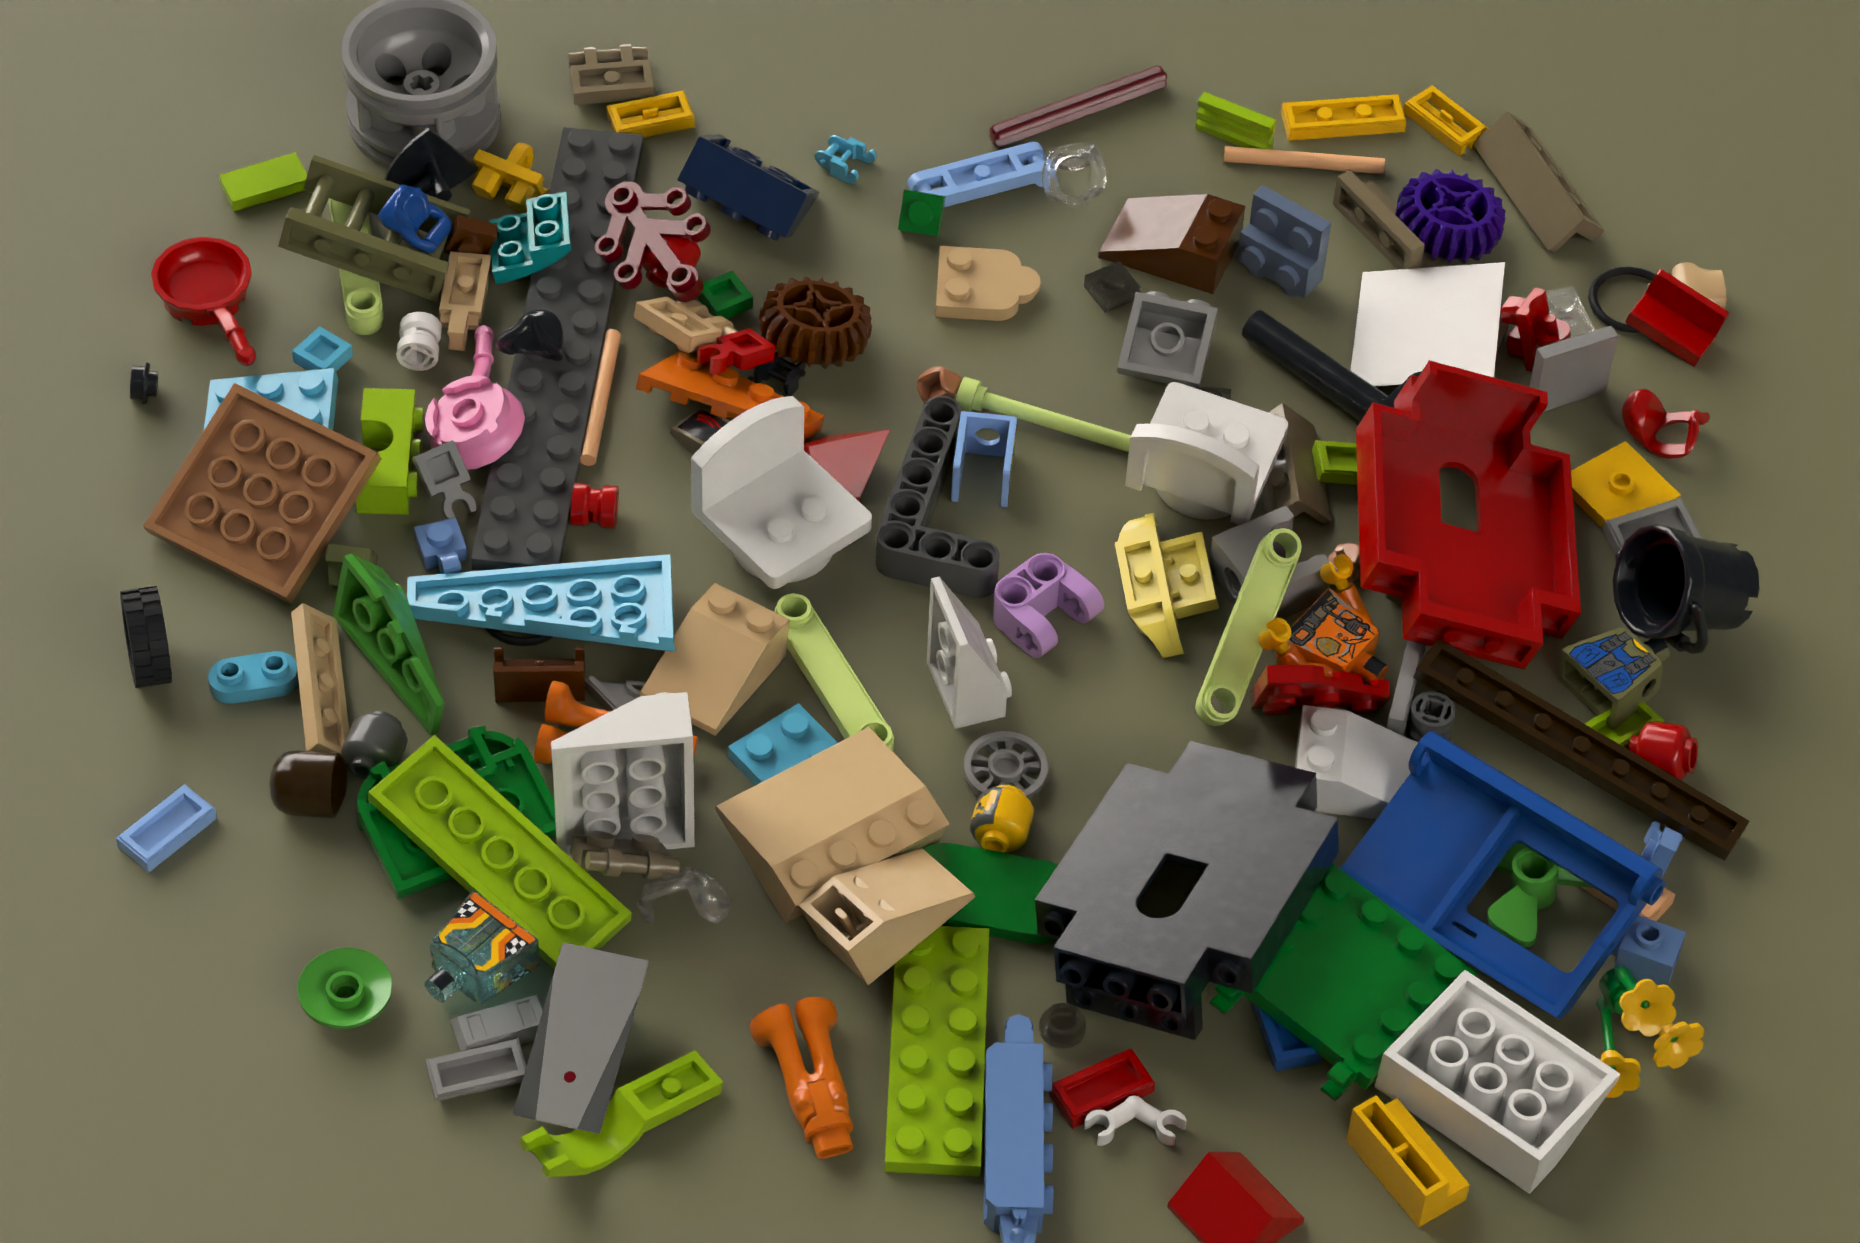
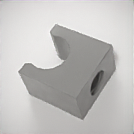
(1235, 549)

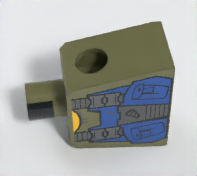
(1613, 672)

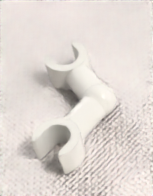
(1135, 1108)

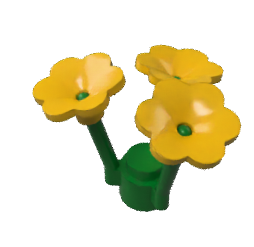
(1650, 1011)

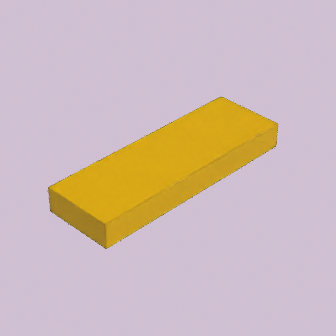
(1343, 117)

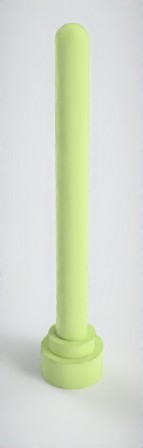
(973, 397)

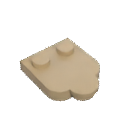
(982, 283)

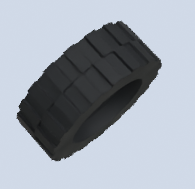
(146, 636)

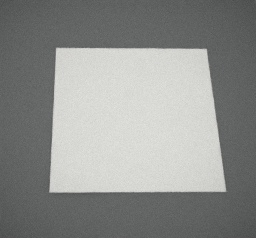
(1427, 316)

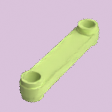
(360, 294)
(1253, 609)
(829, 671)

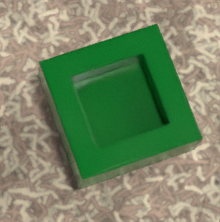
(921, 212)
(726, 296)

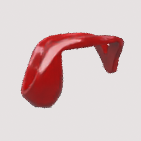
(1645, 416)

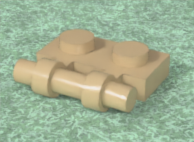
(682, 322)

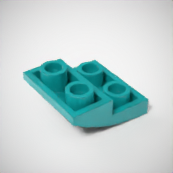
(532, 238)

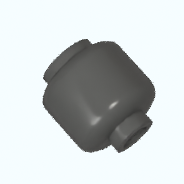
(372, 740)

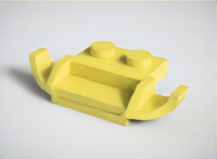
(1163, 581)

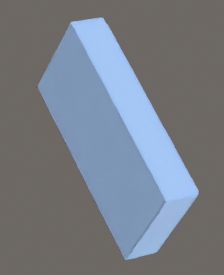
(166, 828)

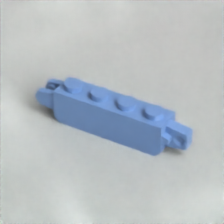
(1015, 1135)

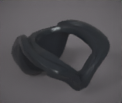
(534, 334)

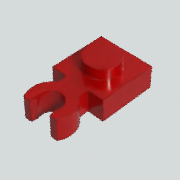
(739, 349)

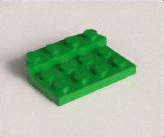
(500, 762)

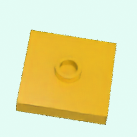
(1618, 484)

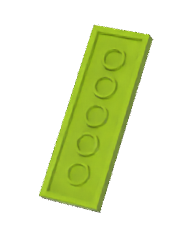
(497, 851)
(938, 1055)

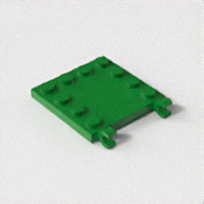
(1350, 979)

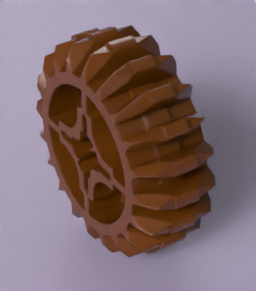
(815, 322)

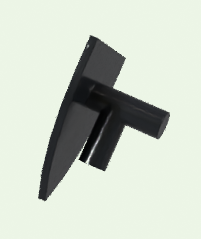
(430, 165)

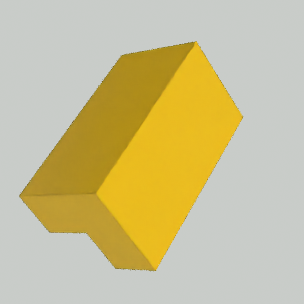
(1405, 1160)

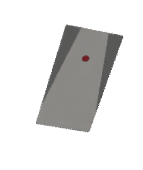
(581, 1038)

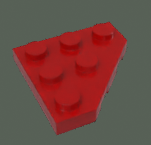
(1299, 685)

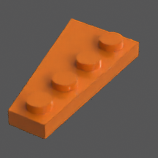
(725, 391)

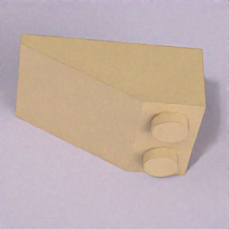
(720, 656)

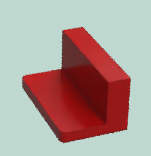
(1677, 317)

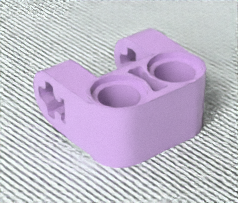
(1033, 592)

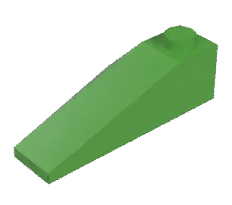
(384, 629)

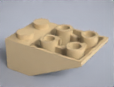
(883, 910)

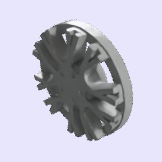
(1005, 765)

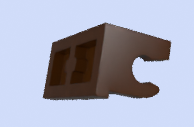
(531, 678)

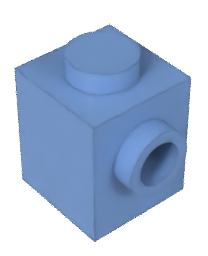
(1650, 950)

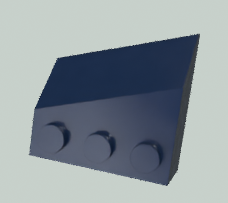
(746, 189)

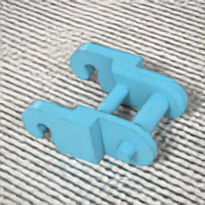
(849, 149)

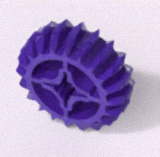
(1452, 215)

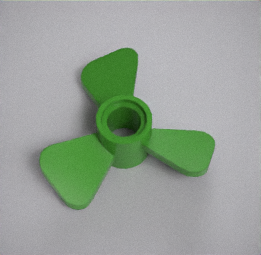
(1517, 909)

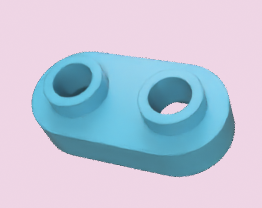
(253, 677)

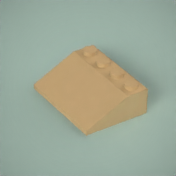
(831, 818)

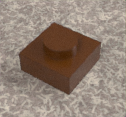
(471, 236)

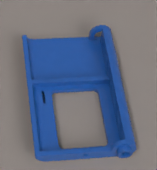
(1448, 837)

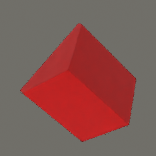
(1232, 1203)

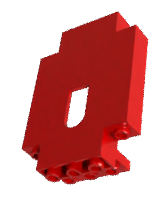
(1472, 589)

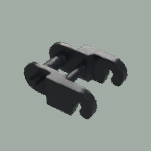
(791, 381)

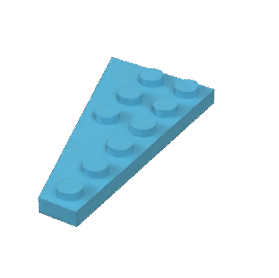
(587, 601)

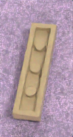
(320, 679)

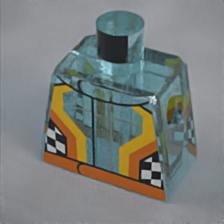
(480, 952)

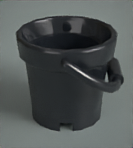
(1682, 584)

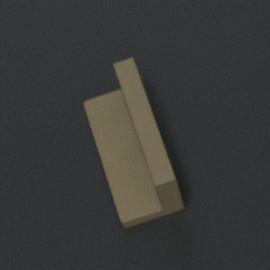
(1375, 218)
(1294, 475)

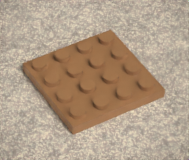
(262, 493)

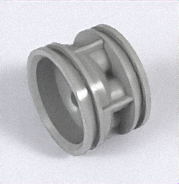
(409, 43)

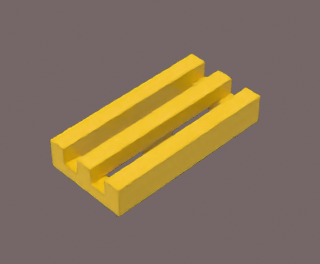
(653, 120)
(1441, 123)

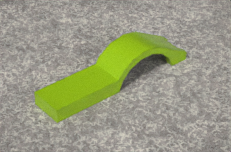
(629, 1114)

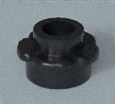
(143, 383)

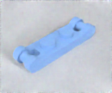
(983, 174)

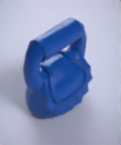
(407, 211)

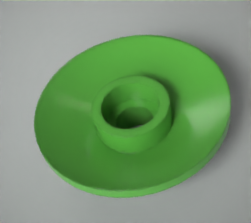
(343, 973)

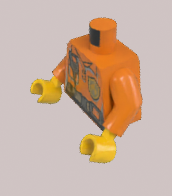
(1331, 632)

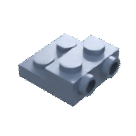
(1284, 243)

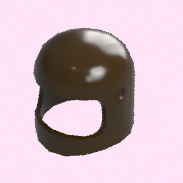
(309, 783)

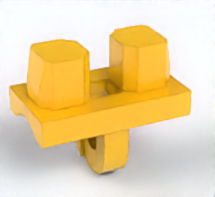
(511, 173)

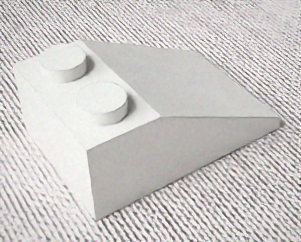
(963, 661)
(1353, 760)

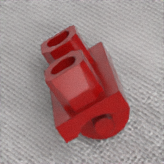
(1534, 324)

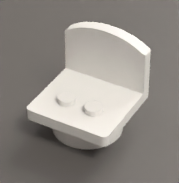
(1205, 453)
(771, 497)

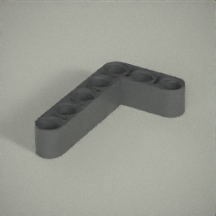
(904, 541)

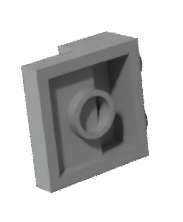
(1168, 339)

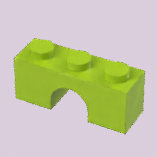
(391, 424)

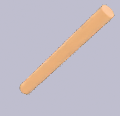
(1304, 160)
(600, 397)

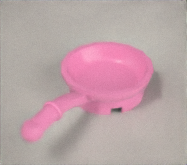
(476, 412)

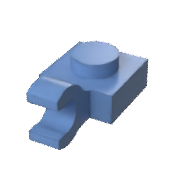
(441, 545)
(1661, 845)

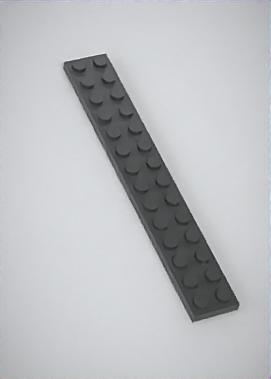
(532, 484)

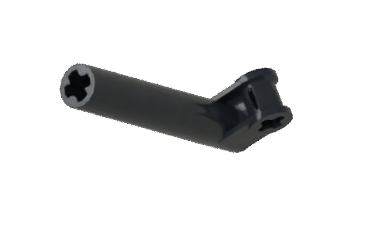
(1315, 366)

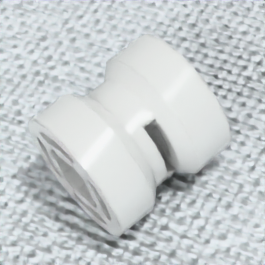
(419, 341)

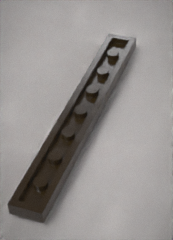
(1581, 749)

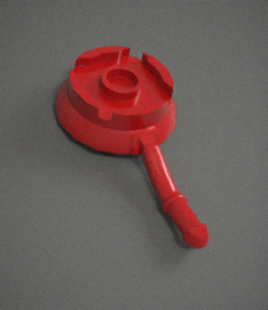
(206, 283)

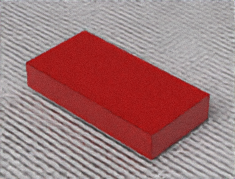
(1101, 1087)

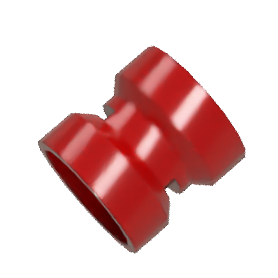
(594, 505)

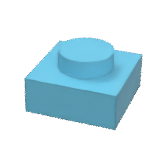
(322, 351)

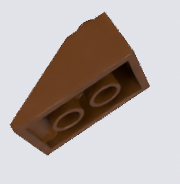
(1177, 238)

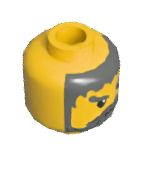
(1003, 817)

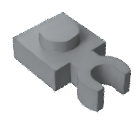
(443, 472)

